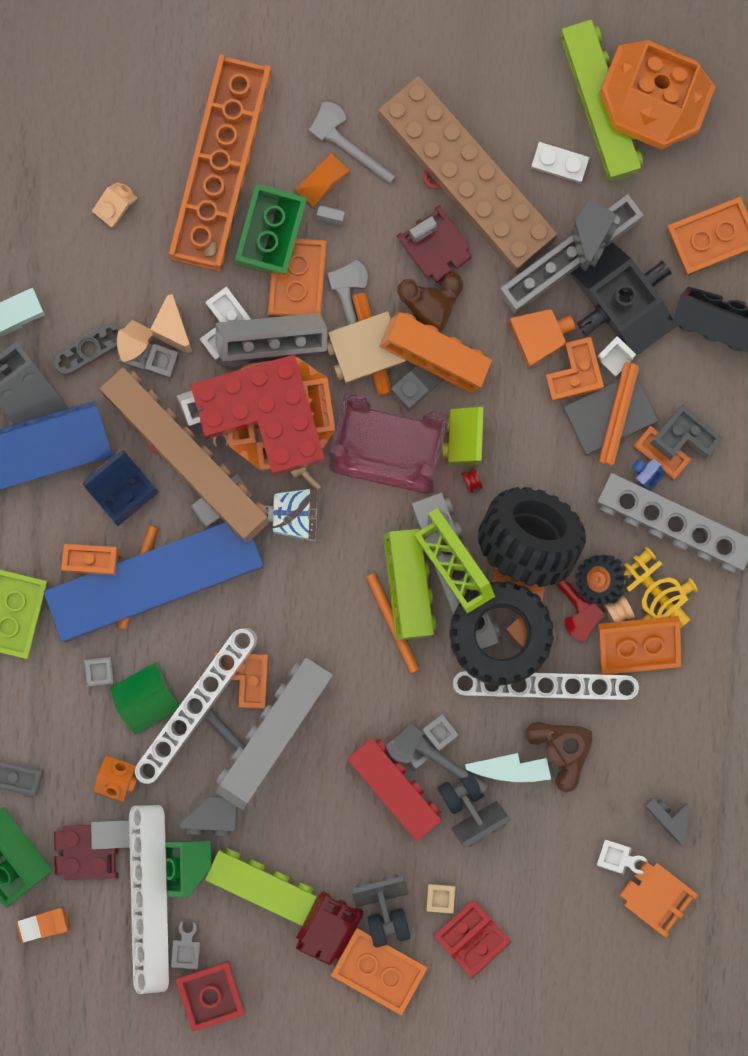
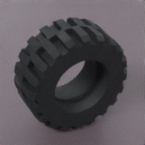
(531, 536)
(513, 669)

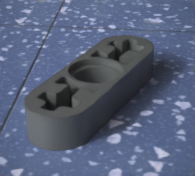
(75, 365)

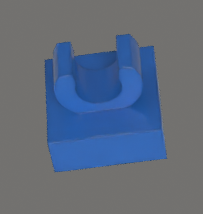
(648, 474)

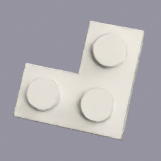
(225, 309)

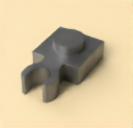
(186, 951)

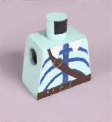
(294, 514)

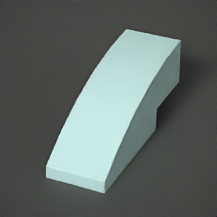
(19, 311)
(510, 769)

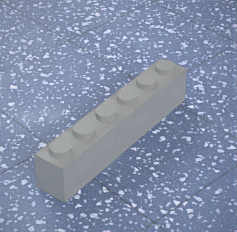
(561, 261)
(273, 734)

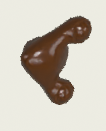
(428, 303)
(565, 748)

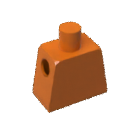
(540, 334)

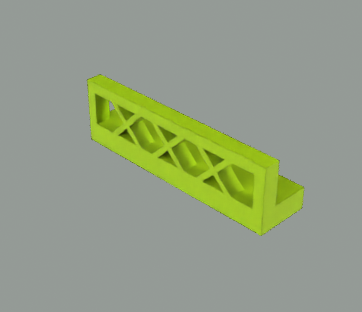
(460, 554)

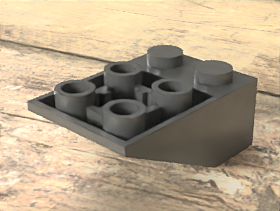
(24, 389)

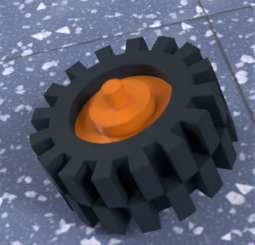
(601, 578)

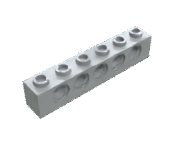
(666, 509)
(490, 632)

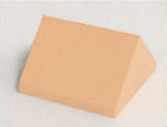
(169, 326)

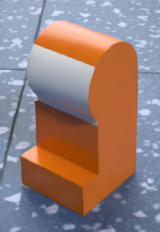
(43, 925)

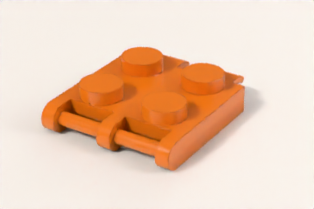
(657, 897)

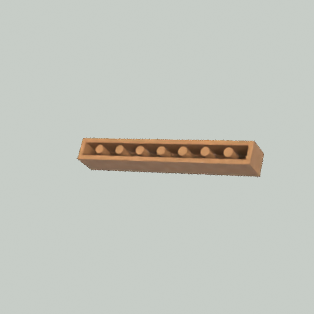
(185, 455)

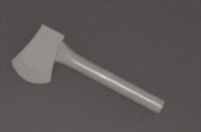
(324, 128)
(346, 278)

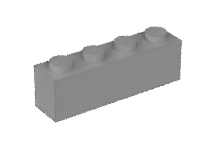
(271, 337)

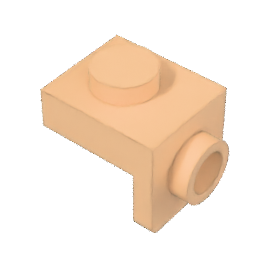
(114, 203)

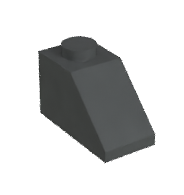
(415, 387)

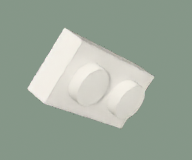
(559, 162)

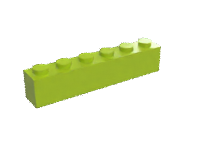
(589, 71)

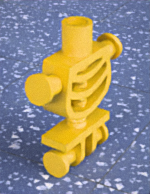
(652, 587)

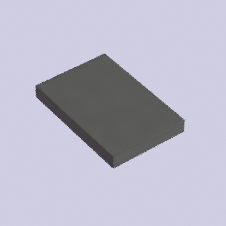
(592, 414)

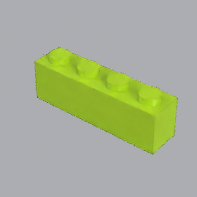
(408, 585)
(260, 886)

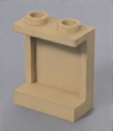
(359, 350)

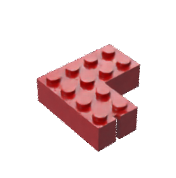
(265, 397)

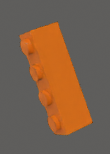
(435, 352)

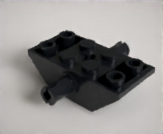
(636, 322)

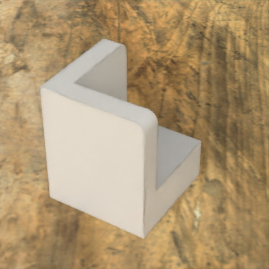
(615, 356)

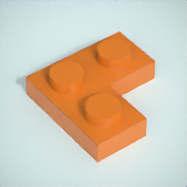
(582, 377)
(253, 679)

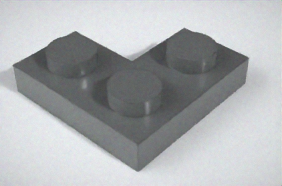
(687, 429)

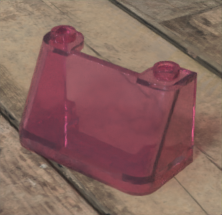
(387, 446)

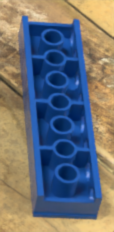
(52, 444)
(151, 581)

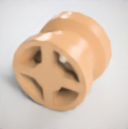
(619, 611)

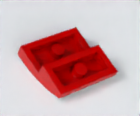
(472, 939)

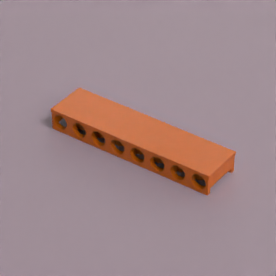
(220, 162)

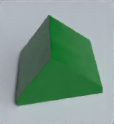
(144, 698)

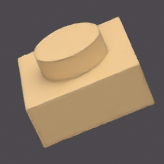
(440, 898)

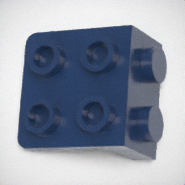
(120, 487)

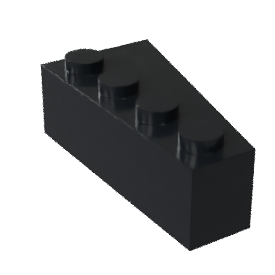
(713, 318)

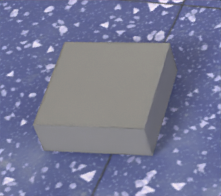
(330, 215)
(423, 229)
(99, 671)

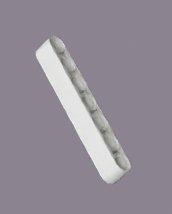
(558, 687)
(185, 712)
(148, 899)

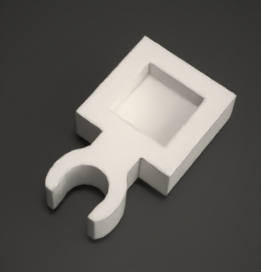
(617, 858)

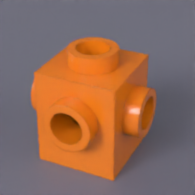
(115, 779)

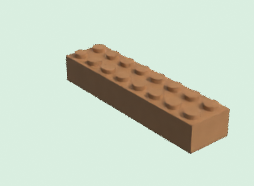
(467, 174)

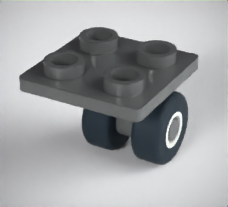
(480, 823)
(389, 888)

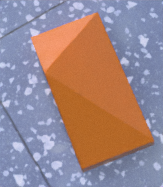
(322, 180)

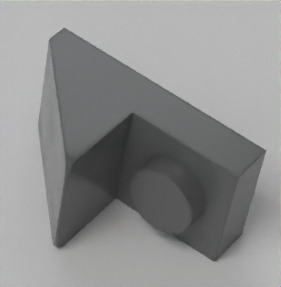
(675, 824)

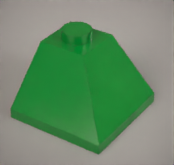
(186, 866)

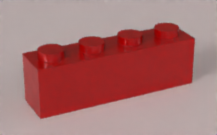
(394, 789)

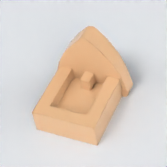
(133, 340)

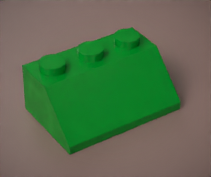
(270, 230)
(19, 861)

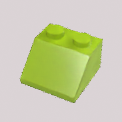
(464, 437)

